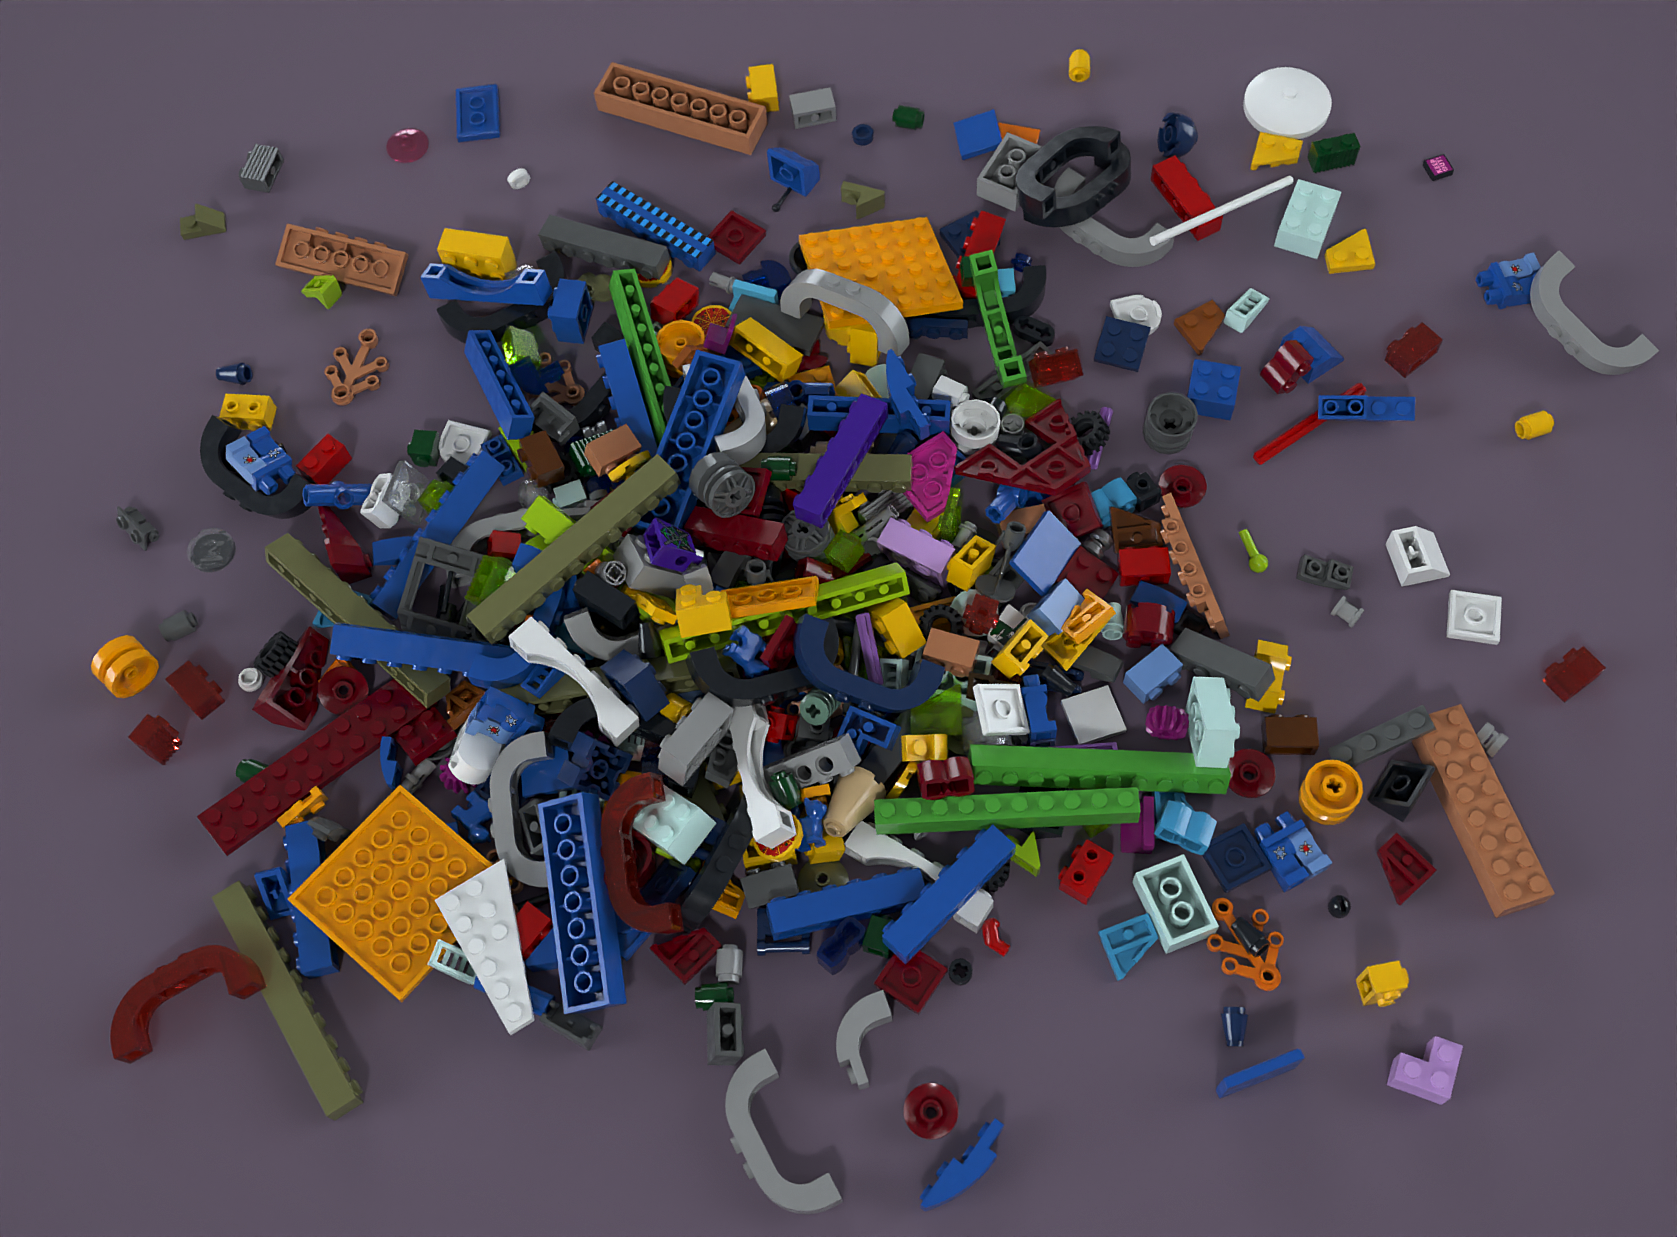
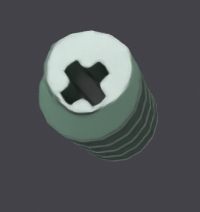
(818, 706)

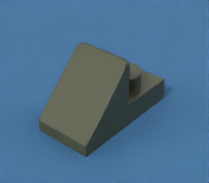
(865, 198)
(203, 223)

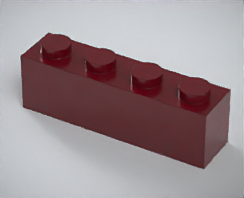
(737, 534)

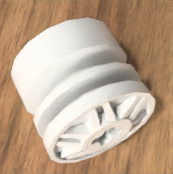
(974, 426)

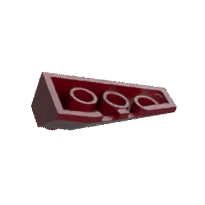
(343, 550)
(293, 692)

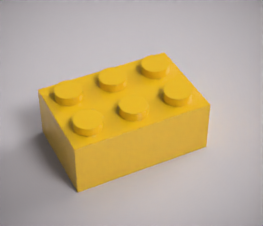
(477, 253)

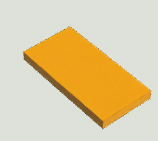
(773, 596)

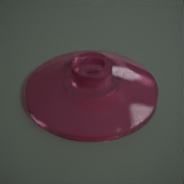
(407, 145)

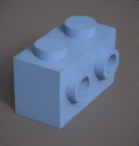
(1055, 607)
(1153, 674)

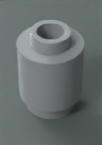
(729, 964)

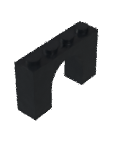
(608, 607)

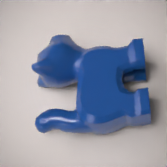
(744, 653)
(474, 818)
(811, 824)

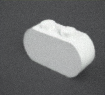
(474, 756)

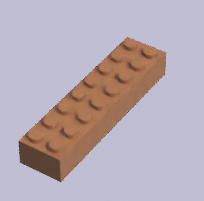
(681, 108)
(1482, 815)

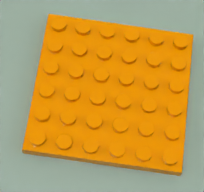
(890, 257)
(382, 890)

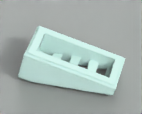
(1244, 311)
(900, 674)
(470, 975)

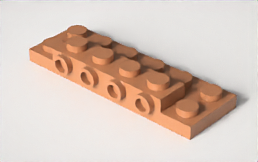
(347, 259)
(1191, 569)

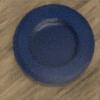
(862, 134)

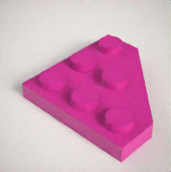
(932, 475)

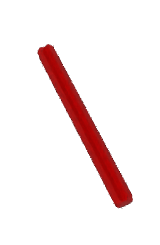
(1298, 431)

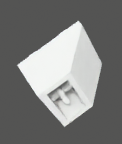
(1416, 556)

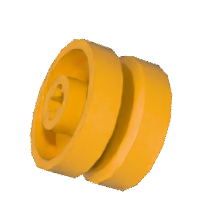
(674, 338)
(124, 666)
(1330, 792)

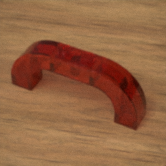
(620, 861)
(132, 1017)

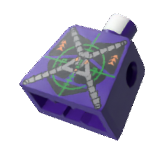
(670, 546)

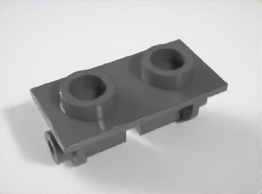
(130, 521)
(922, 590)

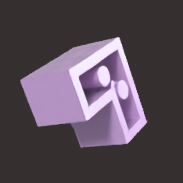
(1429, 1077)

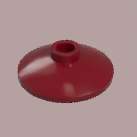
(1187, 478)
(329, 689)
(1257, 765)
(930, 1096)

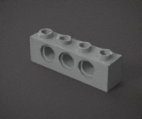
(839, 750)

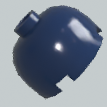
(1177, 135)

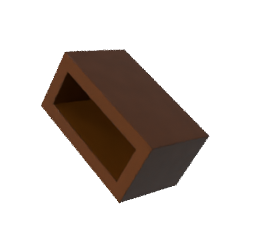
(541, 459)
(1290, 735)

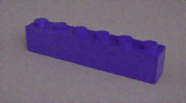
(840, 460)

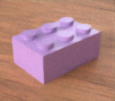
(916, 550)

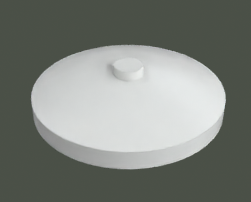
(1287, 103)

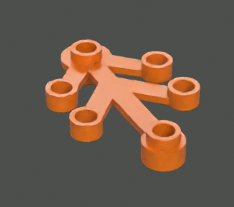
(1237, 949)

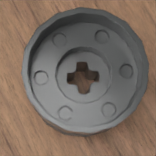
(1169, 423)
(722, 484)
(806, 539)

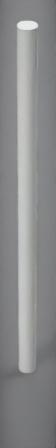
(1221, 210)

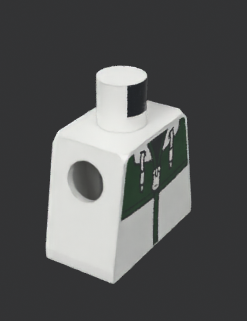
(1007, 625)

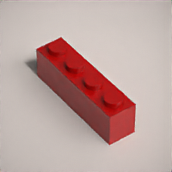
(1184, 195)
(985, 237)

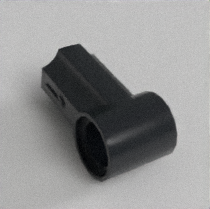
(1022, 446)

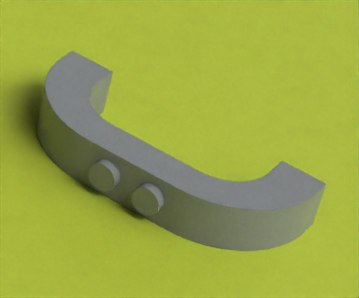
(1105, 242)
(852, 297)
(1573, 333)
(751, 436)
(475, 537)
(605, 647)
(505, 806)
(797, 1198)

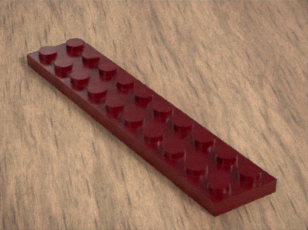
(310, 764)

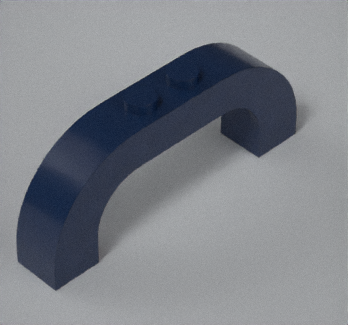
(846, 687)

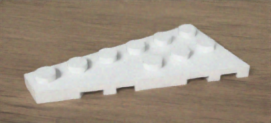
(488, 933)

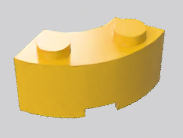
(1278, 657)

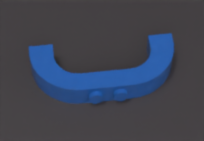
(514, 669)

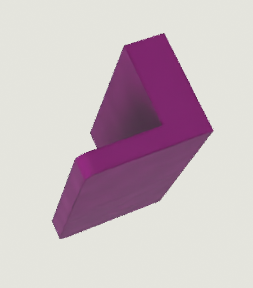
(719, 337)
(1139, 836)

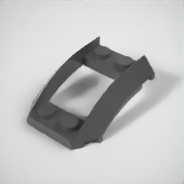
(445, 557)

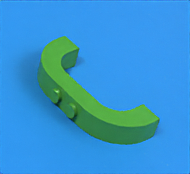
(986, 283)

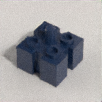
(594, 766)

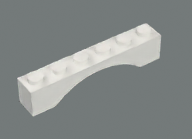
(539, 647)
(769, 819)
(883, 850)

